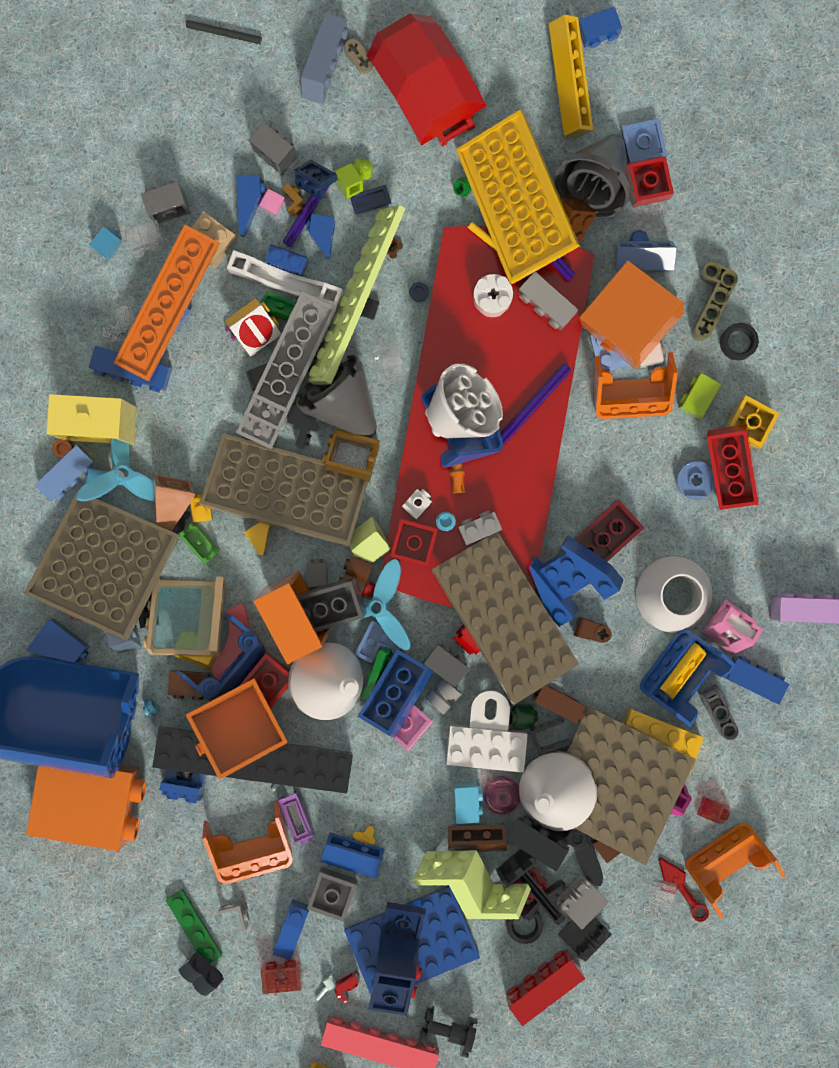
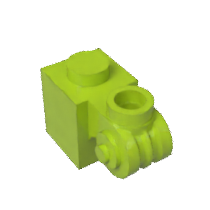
(351, 177)

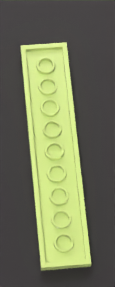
(356, 295)

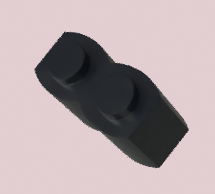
(201, 974)

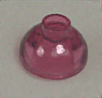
(498, 786)

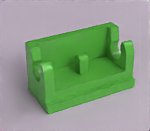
(199, 543)

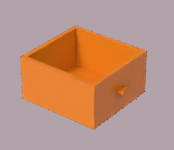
(632, 315)
(287, 618)
(236, 729)

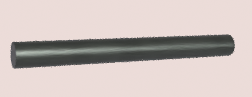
(223, 32)

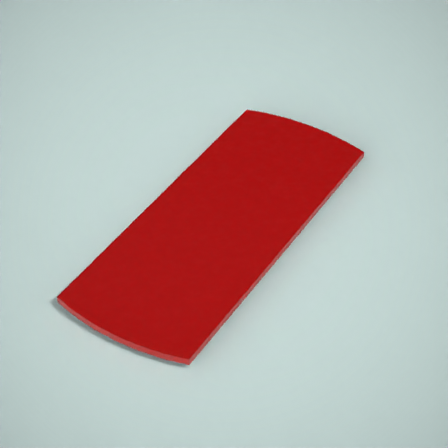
(517, 358)

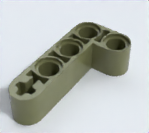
(712, 304)

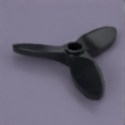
(584, 854)

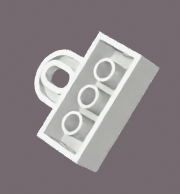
(487, 741)

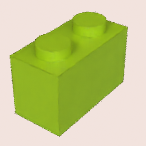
(699, 396)

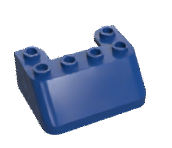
(714, 661)

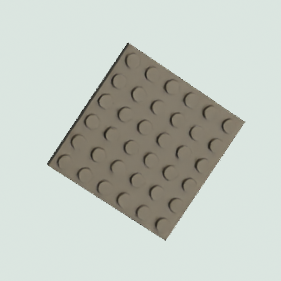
(102, 566)
(634, 780)

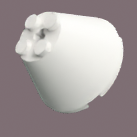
(464, 405)

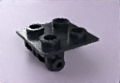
(585, 940)

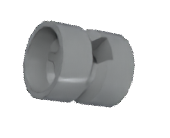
(443, 696)

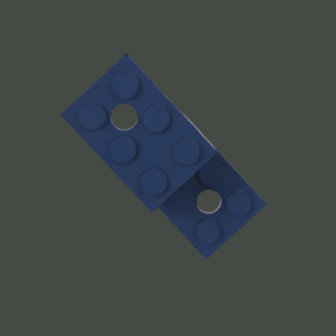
(397, 958)

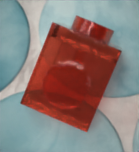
(713, 810)

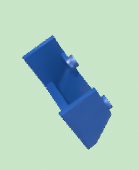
(239, 669)

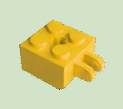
(762, 417)

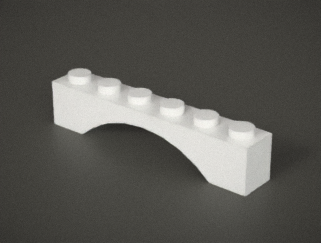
(275, 278)

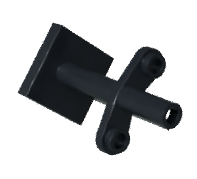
(517, 868)

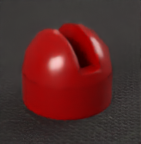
(369, 589)

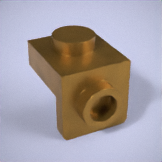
(294, 195)

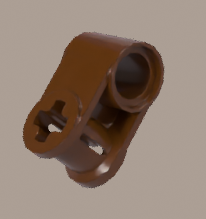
(588, 630)

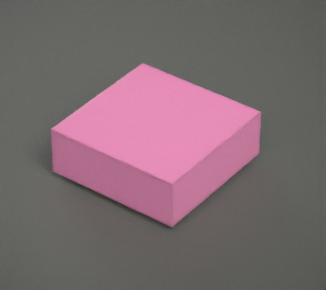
(272, 202)

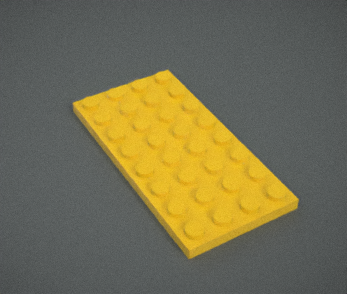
(517, 197)

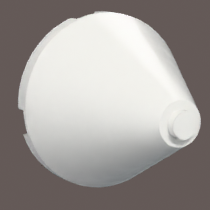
(326, 682)
(558, 791)

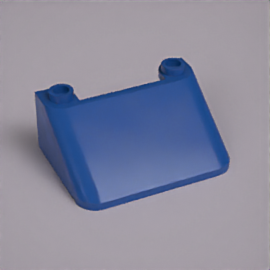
(468, 448)

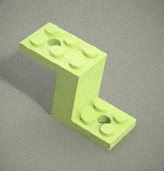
(472, 885)

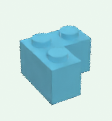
(467, 800)

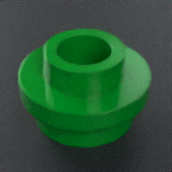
(458, 187)

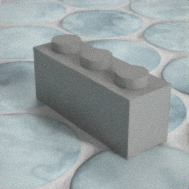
(547, 301)

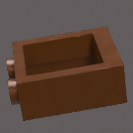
(560, 703)

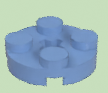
(687, 487)

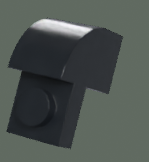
(304, 422)

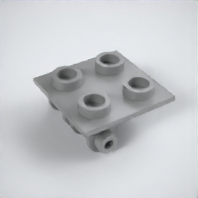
(581, 901)

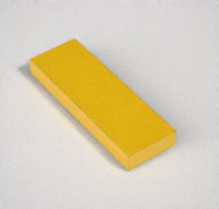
(683, 670)

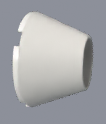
(650, 594)

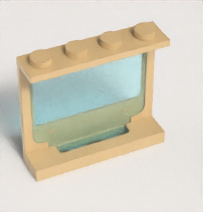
(185, 618)

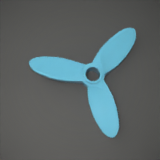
(133, 481)
(383, 593)

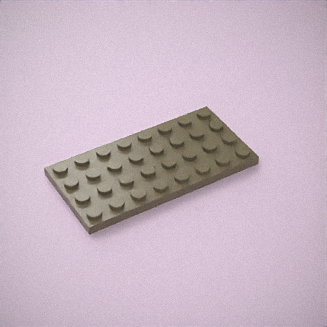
(283, 490)
(505, 617)

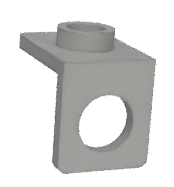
(243, 913)

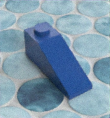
(248, 198)
(291, 930)

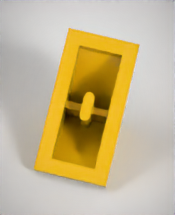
(259, 536)

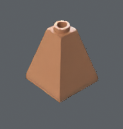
(170, 499)

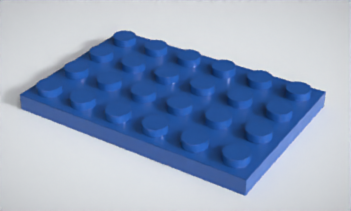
(442, 943)

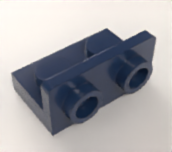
(314, 178)

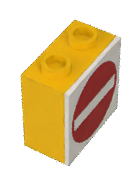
(253, 326)

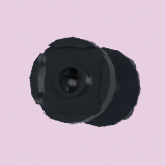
(456, 1033)

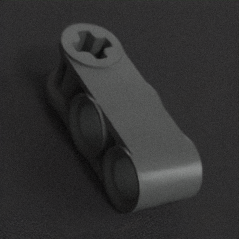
(713, 700)

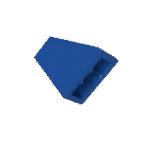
(58, 643)

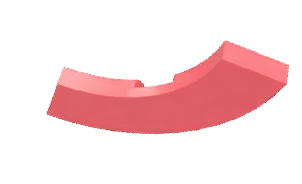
(231, 648)

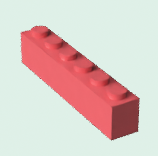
(378, 1046)

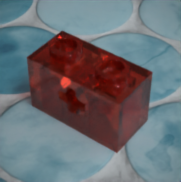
(272, 980)

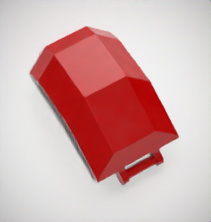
(426, 77)

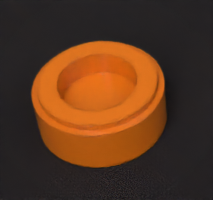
(62, 447)

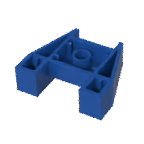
(570, 573)

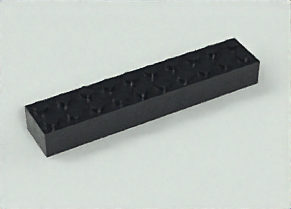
(287, 765)

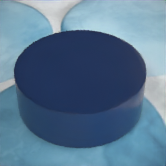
(418, 292)

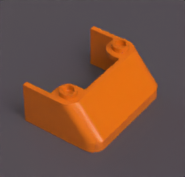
(635, 396)
(252, 856)
(727, 856)

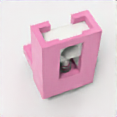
(732, 628)

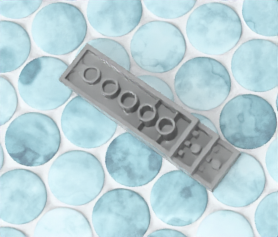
(286, 370)

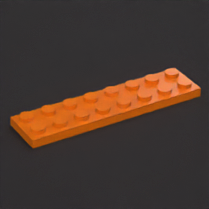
(166, 302)

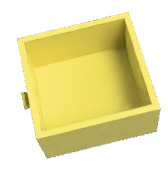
(91, 419)

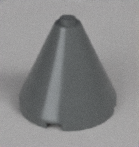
(597, 176)
(344, 402)

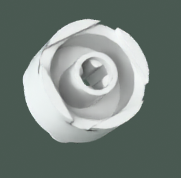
(500, 287)

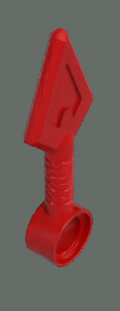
(677, 876)

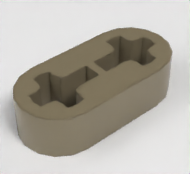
(355, 59)

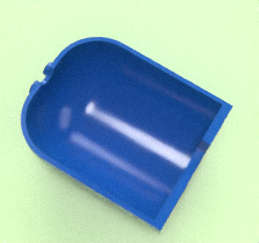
(66, 715)

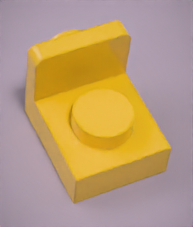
(200, 513)

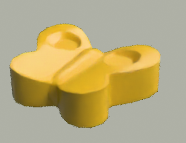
(366, 836)

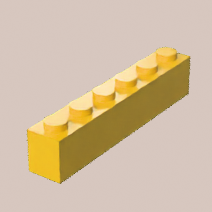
(570, 76)

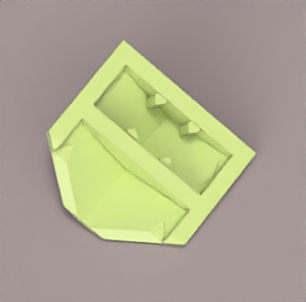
(369, 541)

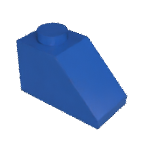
(321, 231)

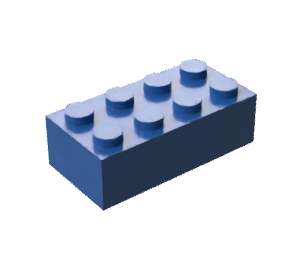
(395, 693)

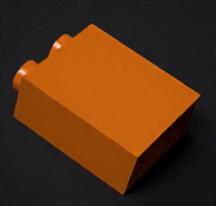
(86, 807)

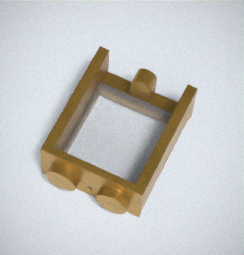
(351, 454)

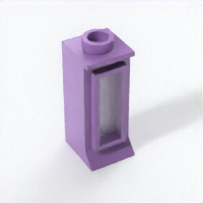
(296, 818)

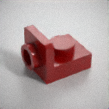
(346, 983)

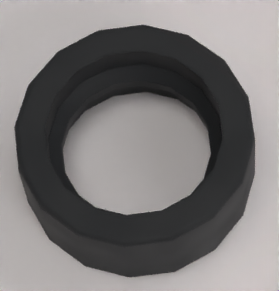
(754, 340)
(525, 939)

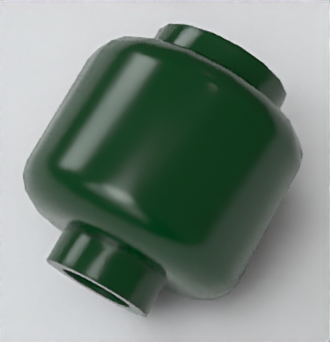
(523, 716)

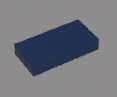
(370, 199)

